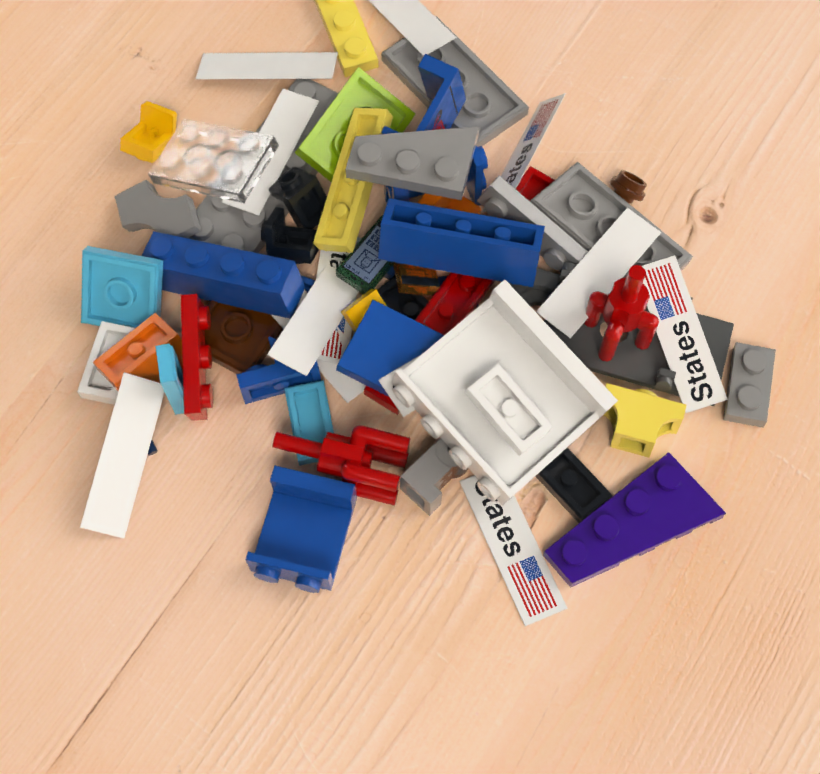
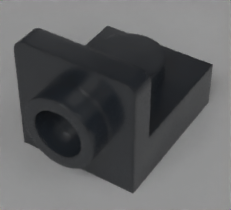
(301, 196)

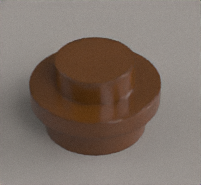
(628, 186)

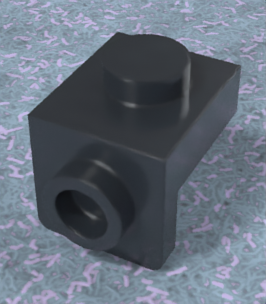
(287, 241)

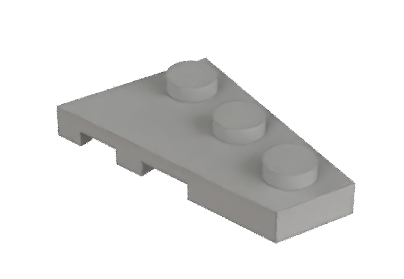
(416, 161)

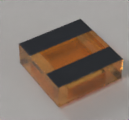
(416, 279)

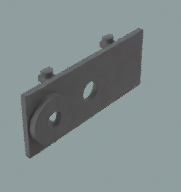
(629, 363)

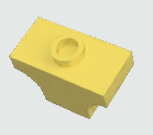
(641, 418)

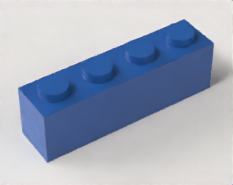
(460, 242)
(227, 274)

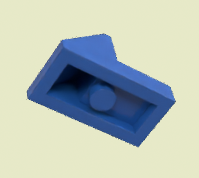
(269, 381)

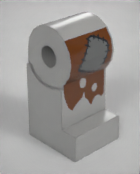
(429, 475)

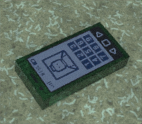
(362, 267)

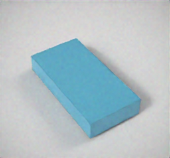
(171, 376)
(309, 414)

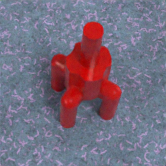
(623, 312)
(352, 458)

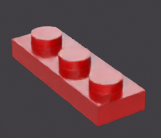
(196, 357)

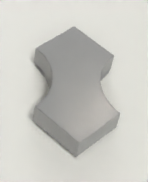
(144, 209)

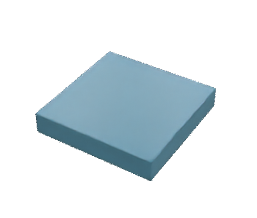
(119, 287)

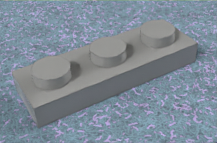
(507, 203)

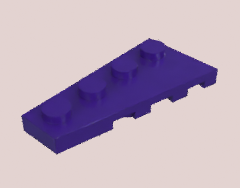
(643, 515)

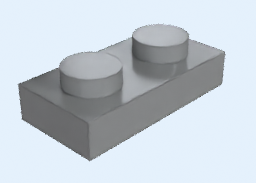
(749, 385)

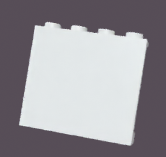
(535, 358)

